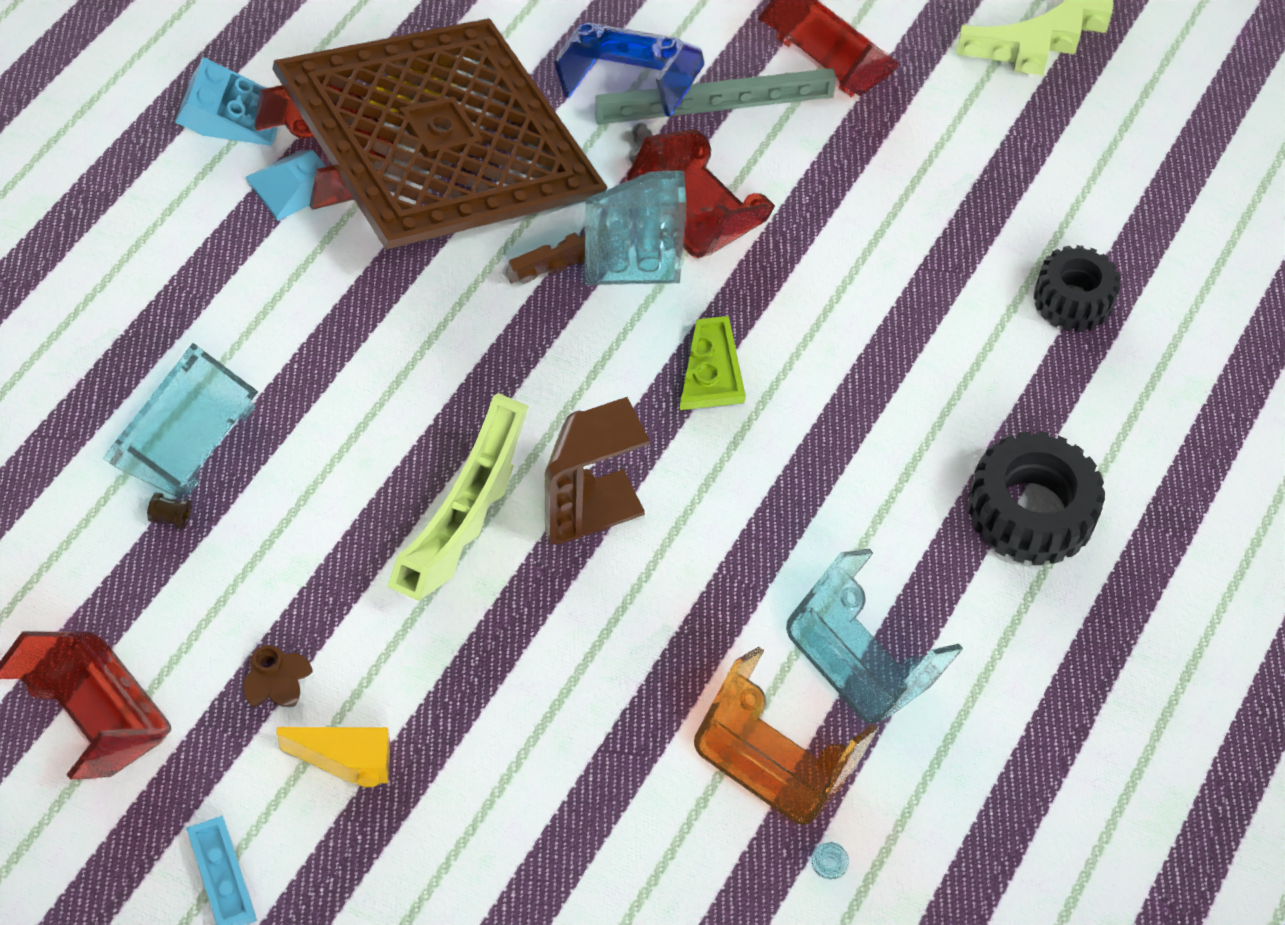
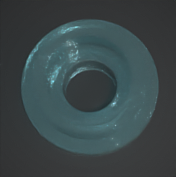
(834, 851)

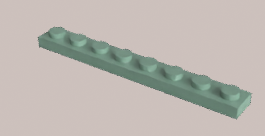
(718, 96)

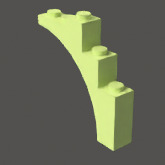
(1030, 41)
(484, 479)

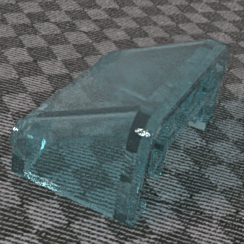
(182, 423)

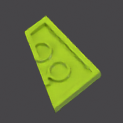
(713, 367)

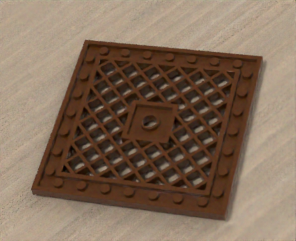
(399, 221)

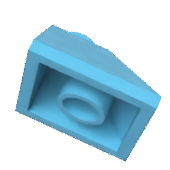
(287, 183)

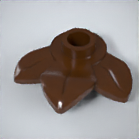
(278, 681)

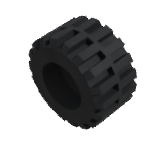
(1080, 269)

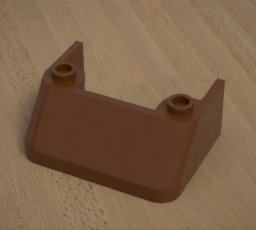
(573, 497)

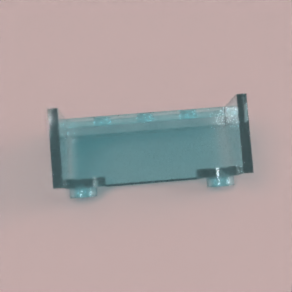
(848, 655)

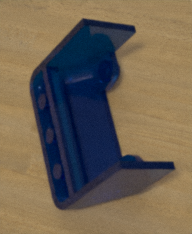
(676, 58)

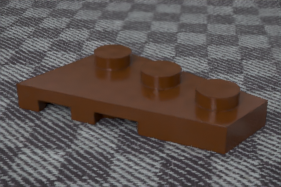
(547, 259)

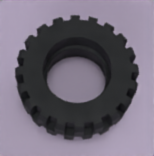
(1041, 462)

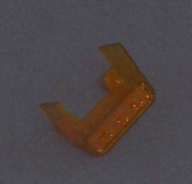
(765, 759)

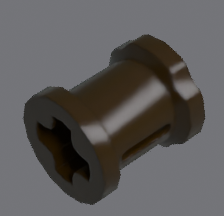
(169, 510)

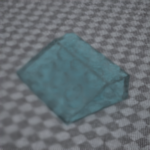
(636, 231)

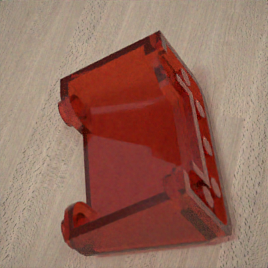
(712, 211)

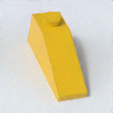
(347, 752)

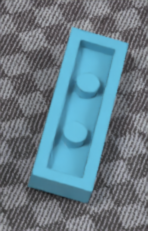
(221, 873)

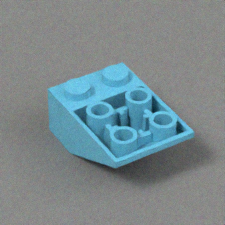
(222, 105)

